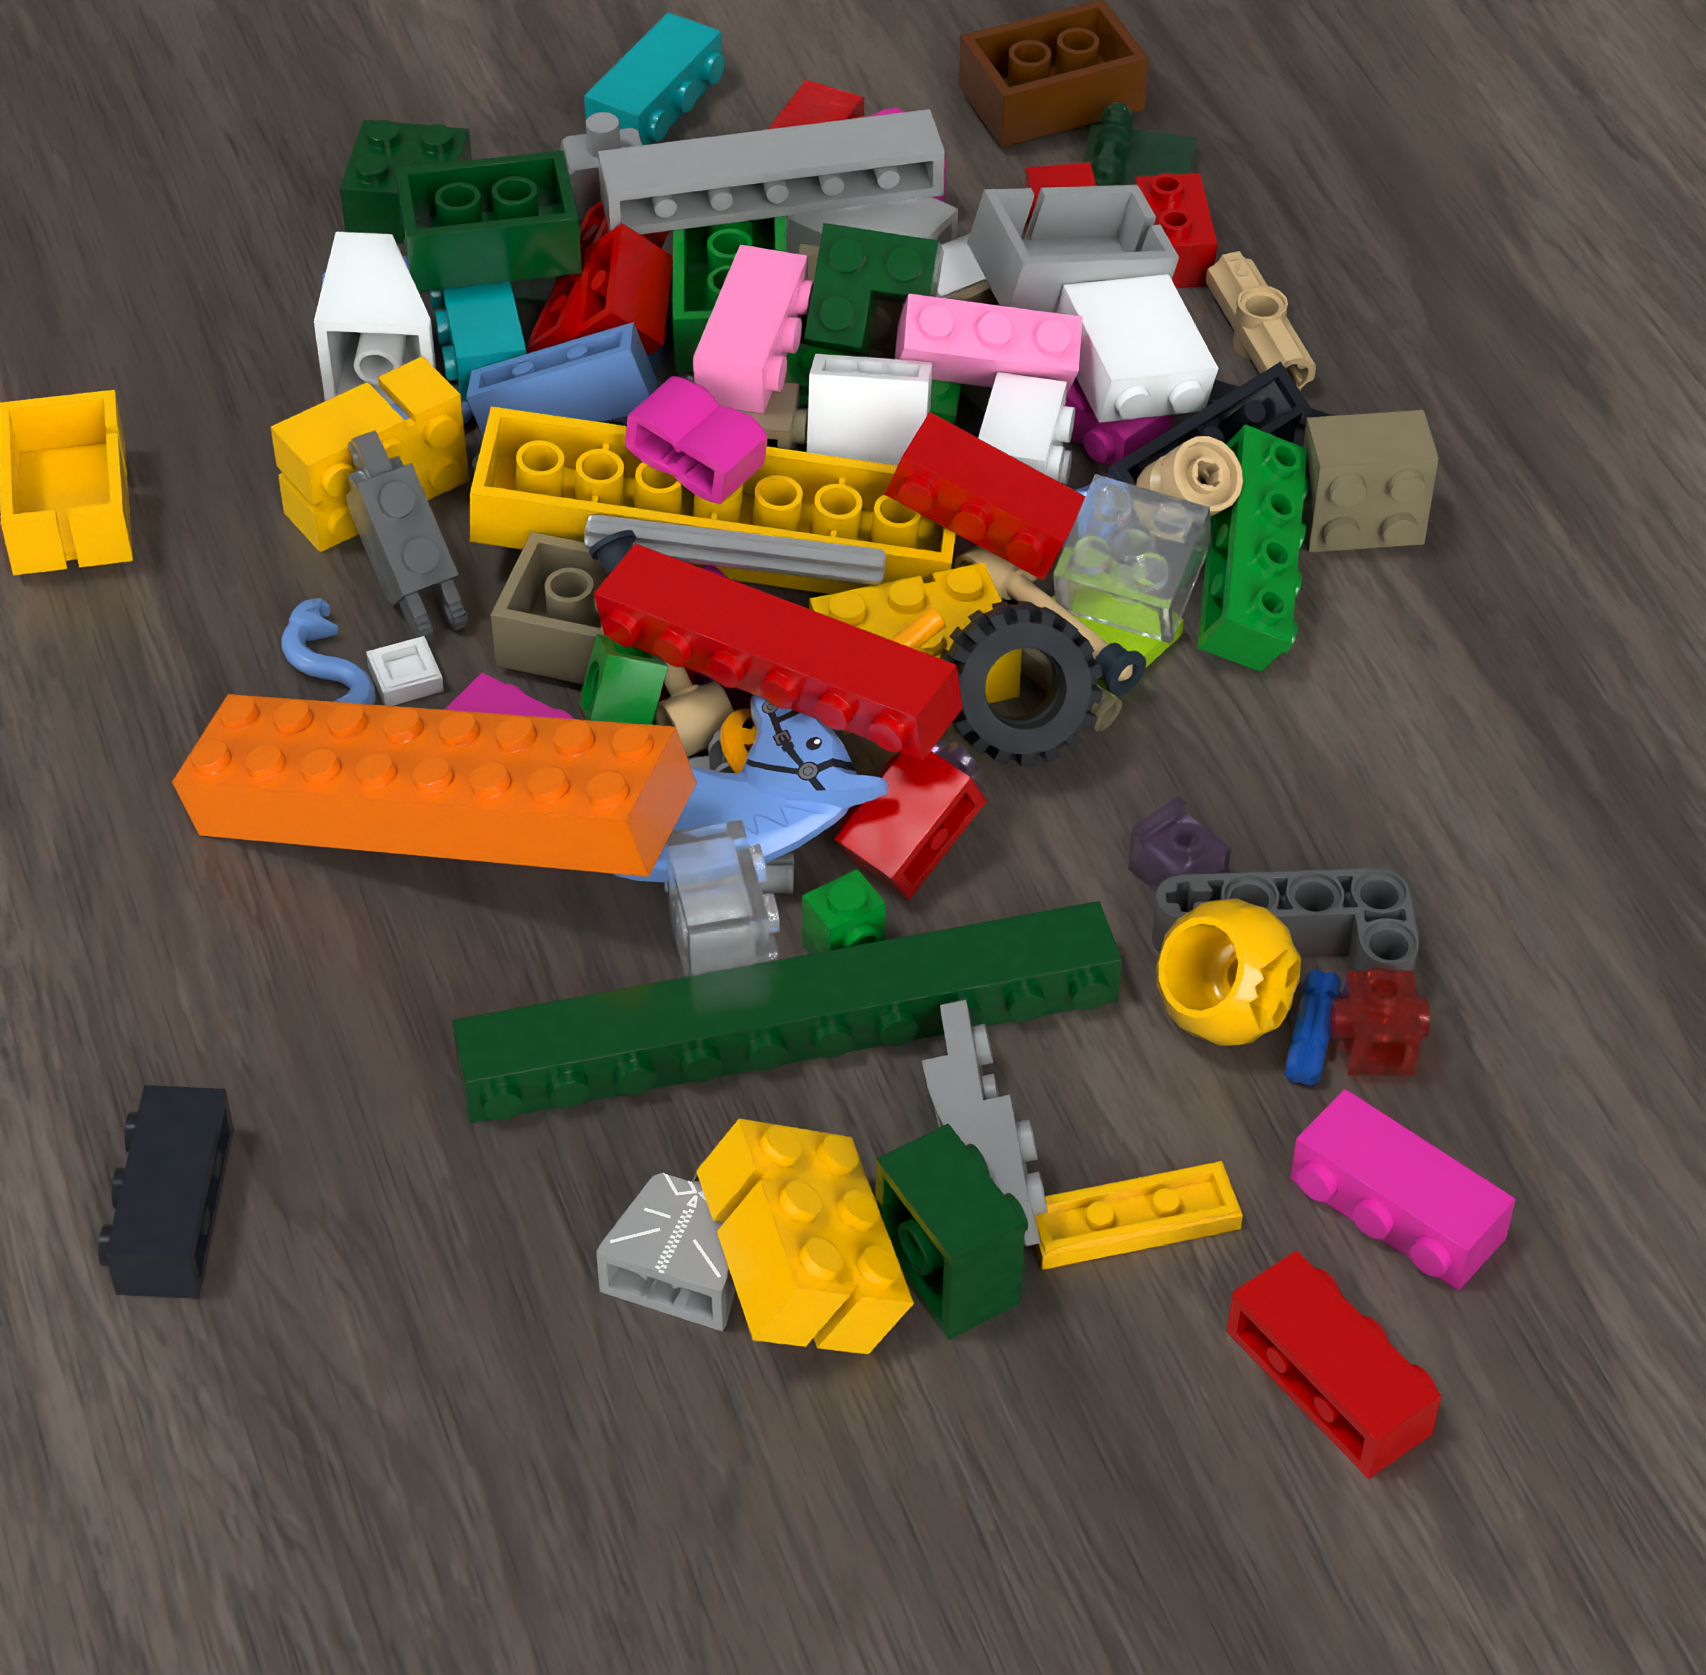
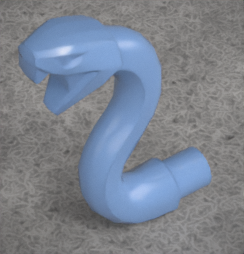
(308, 624)

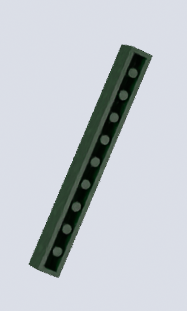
(783, 1011)

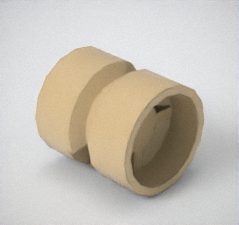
(1198, 472)

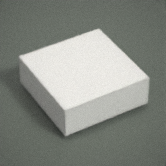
(404, 671)

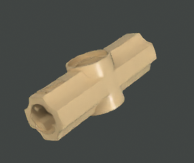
(1258, 318)

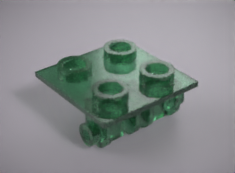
(1122, 153)

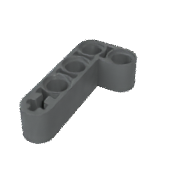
(1326, 911)

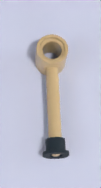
(1118, 666)
(690, 708)

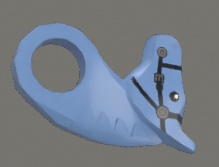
(788, 789)

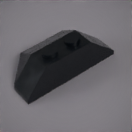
(1265, 403)

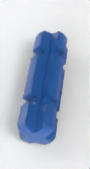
(1312, 1028)

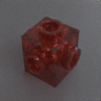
(1380, 1022)

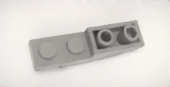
(981, 1115)

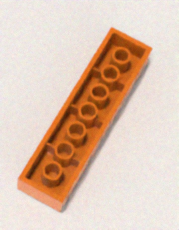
(438, 783)

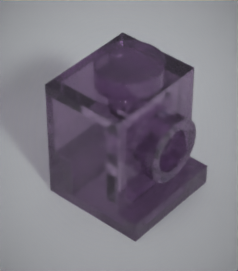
(1175, 845)

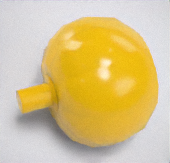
(1228, 972)

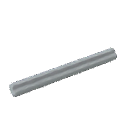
(747, 550)

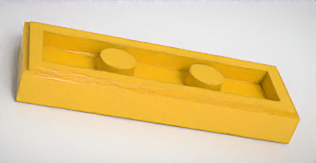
(1136, 1215)

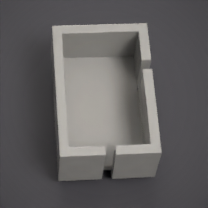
(1069, 240)

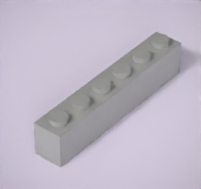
(772, 172)

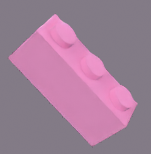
(753, 328)
(979, 339)

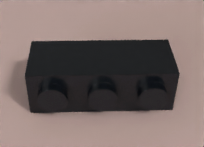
(168, 1192)

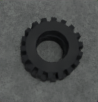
(1064, 708)

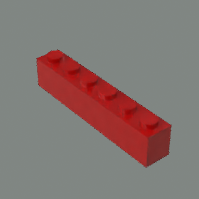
(780, 651)

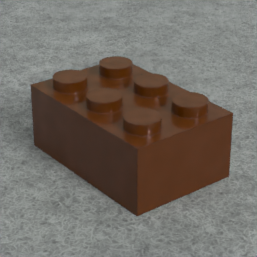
(1051, 72)

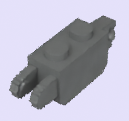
(401, 536)

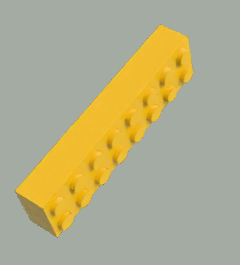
(560, 470)

